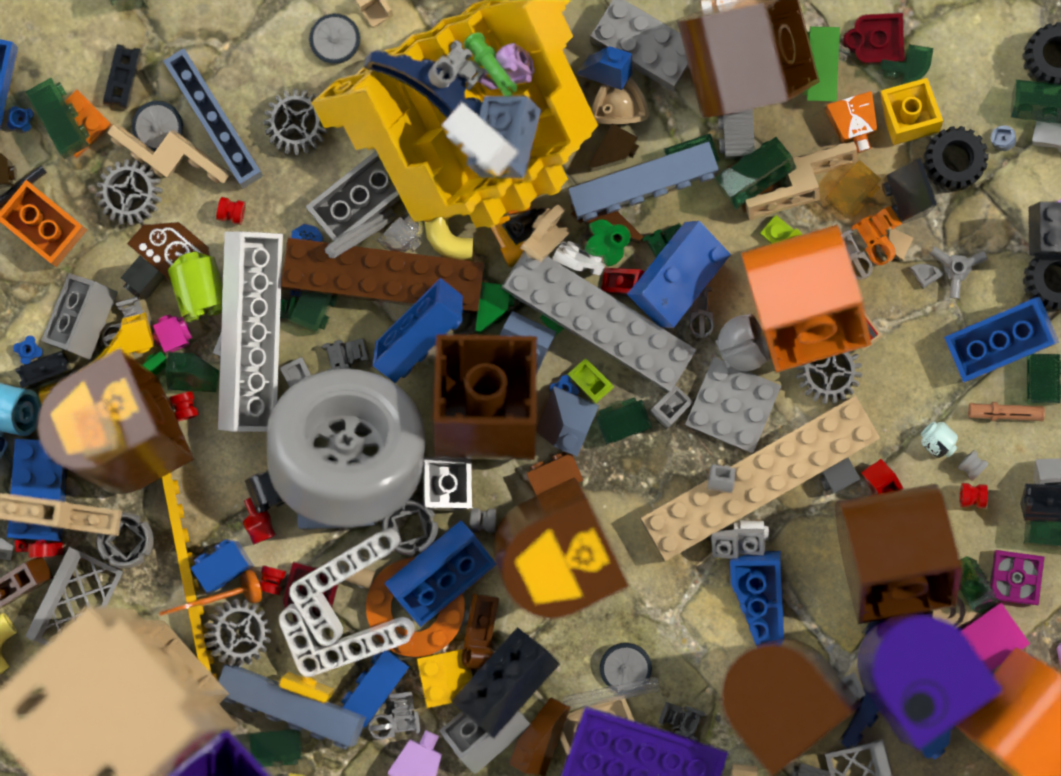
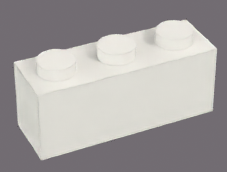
(479, 139)

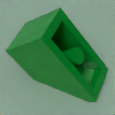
(492, 305)

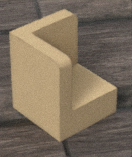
(375, 11)

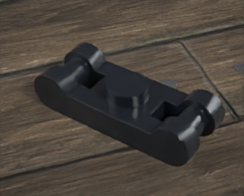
(122, 76)

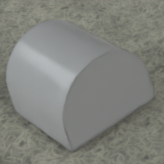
(721, 478)

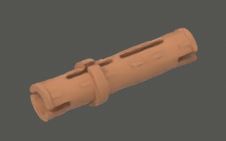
(1010, 412)

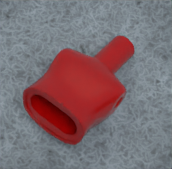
(258, 525)

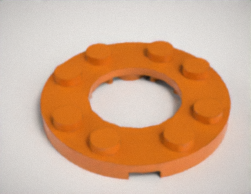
(423, 642)

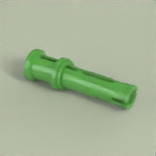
(485, 56)

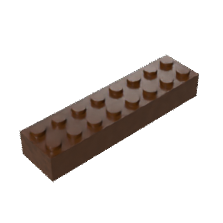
(377, 274)

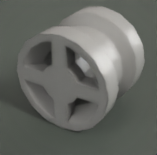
(972, 465)

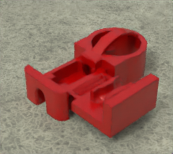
(39, 549)

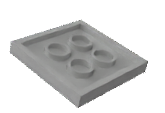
(733, 405)

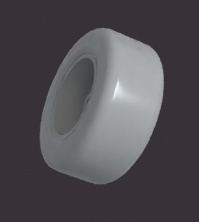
(338, 491)

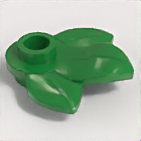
(605, 244)

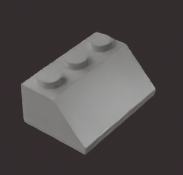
(79, 316)
(474, 745)

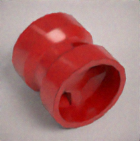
(230, 210)
(184, 406)
(973, 495)
(274, 575)

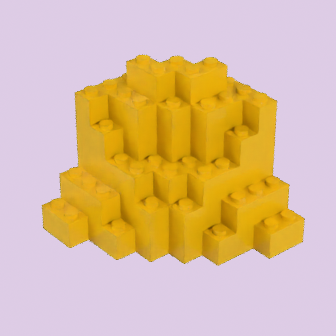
(409, 131)

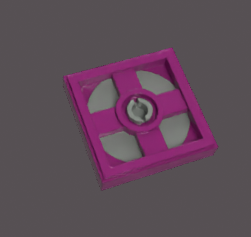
(1017, 577)

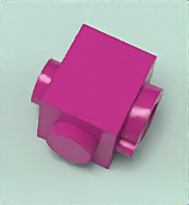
(171, 333)

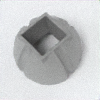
(742, 344)
(426, 516)
(115, 556)

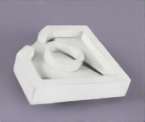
(577, 259)

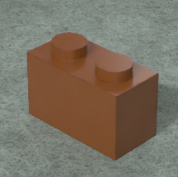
(554, 473)

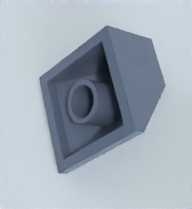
(566, 420)

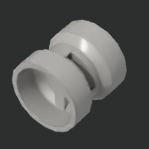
(489, 520)

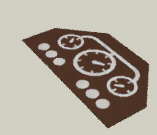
(165, 243)

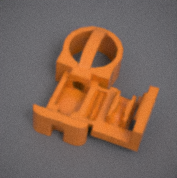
(873, 230)

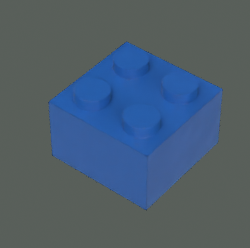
(221, 566)

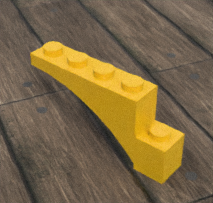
(133, 336)

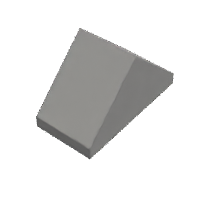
(671, 407)

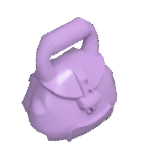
(516, 64)

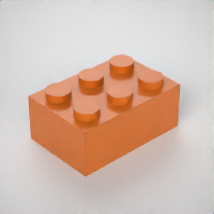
(41, 223)

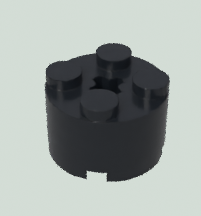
(263, 492)

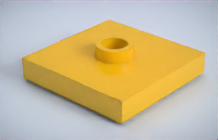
(306, 687)

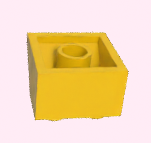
(911, 111)
(443, 677)

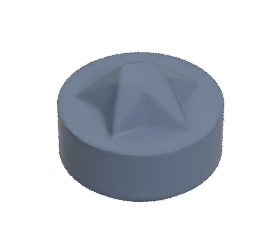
(1003, 138)

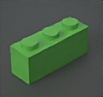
(825, 50)

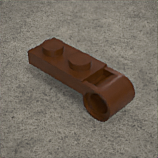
(479, 631)

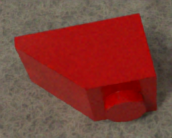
(619, 280)
(881, 478)

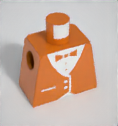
(854, 119)

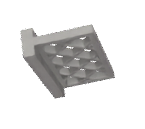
(58, 587)
(879, 759)

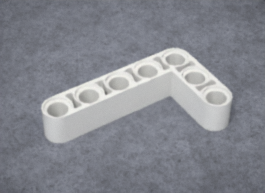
(336, 574)
(341, 646)

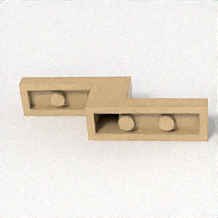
(169, 154)
(802, 181)
(60, 514)

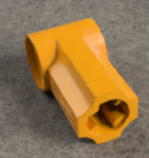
(508, 248)

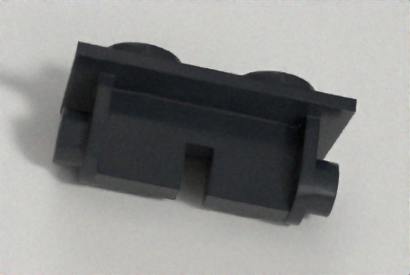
(521, 227)

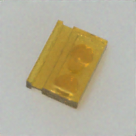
(96, 429)

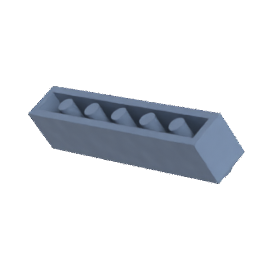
(213, 118)
(643, 181)
(300, 711)

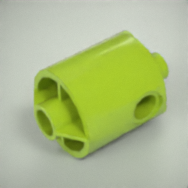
(196, 285)

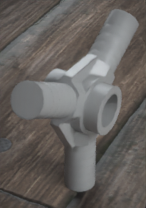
(957, 267)

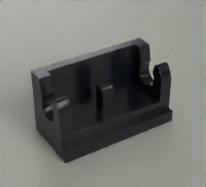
(44, 370)
(1041, 502)

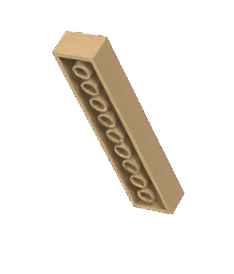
(761, 478)

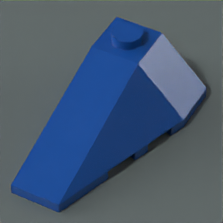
(760, 594)

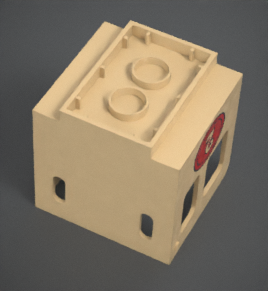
(114, 697)

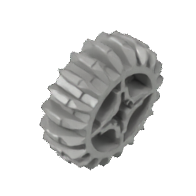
(283, 104)
(131, 180)
(840, 372)
(249, 615)

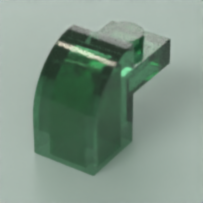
(916, 65)

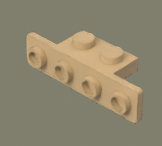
(547, 235)

